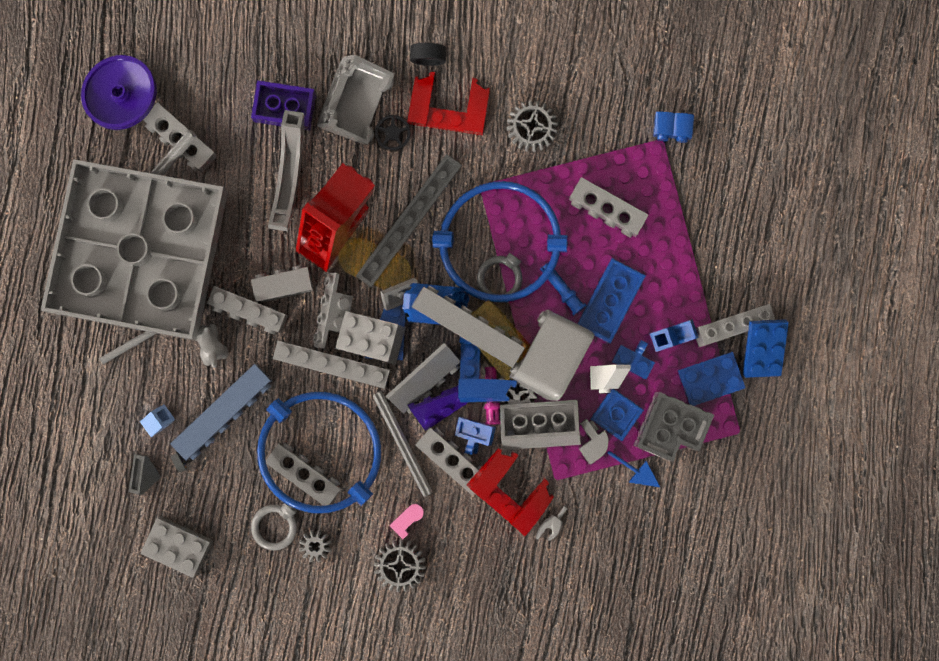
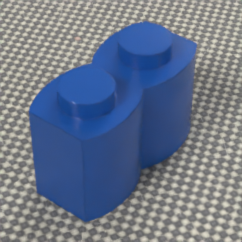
(673, 125)

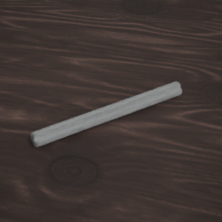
(402, 444)

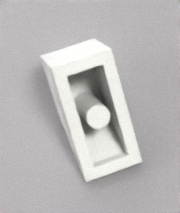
(608, 377)

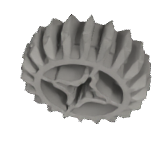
(539, 129)
(390, 565)

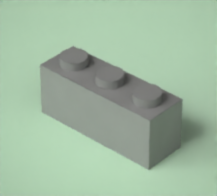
(282, 284)

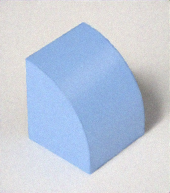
(157, 420)

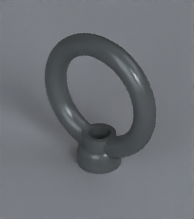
(510, 261)

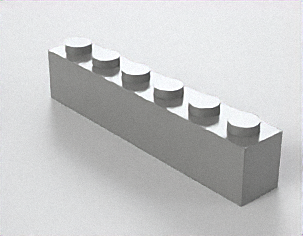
(468, 327)
(331, 364)

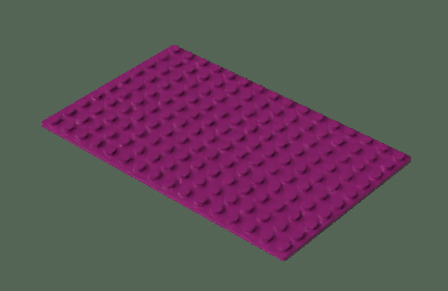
(665, 298)

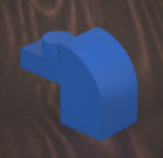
(674, 335)

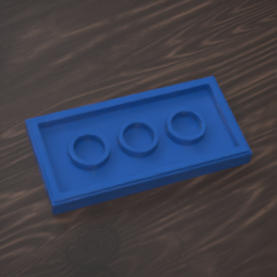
(611, 300)

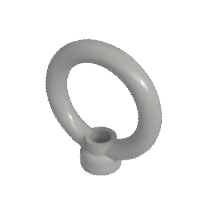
(287, 513)

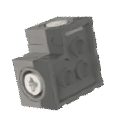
(671, 425)

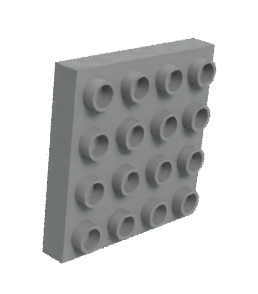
(134, 250)

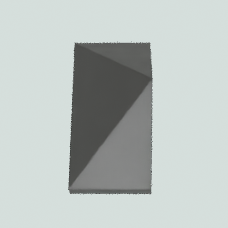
(142, 475)

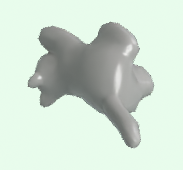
(211, 348)

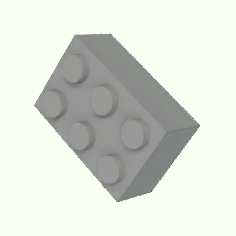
(370, 337)
(176, 547)

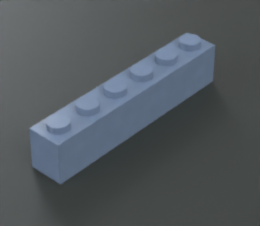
(221, 412)

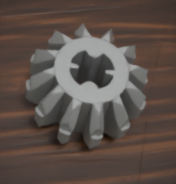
(315, 538)

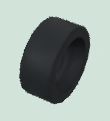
(428, 54)

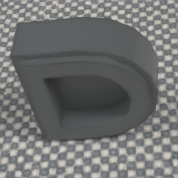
(179, 462)

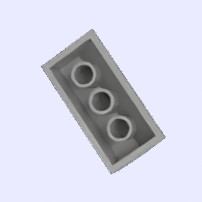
(540, 424)

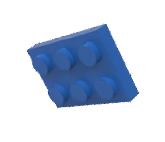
(765, 348)
(711, 379)

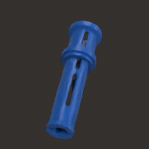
(568, 296)

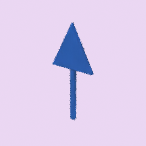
(642, 476)

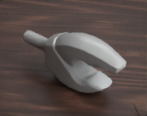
(552, 522)

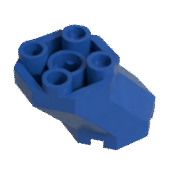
(415, 316)

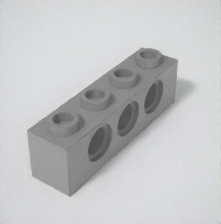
(158, 116)
(602, 197)
(732, 325)
(426, 444)
(276, 461)

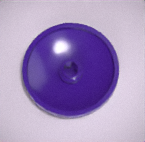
(118, 92)

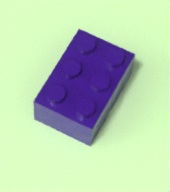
(275, 98)

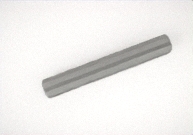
(176, 151)

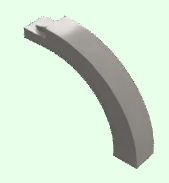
(289, 170)

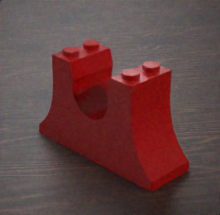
(333, 216)

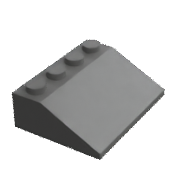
(424, 378)

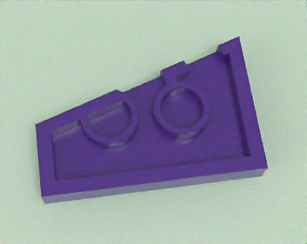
(436, 409)

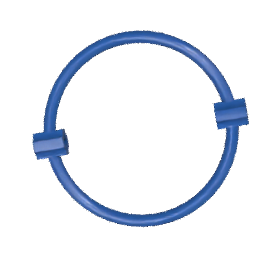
(445, 239)
(280, 412)

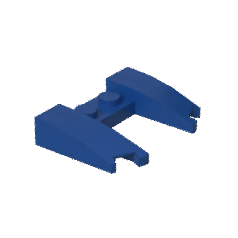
(473, 388)

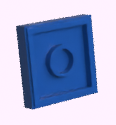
(617, 414)

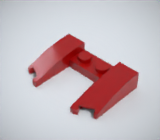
(423, 115)
(485, 486)

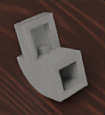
(597, 445)

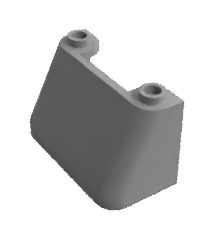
(354, 98)
(552, 356)

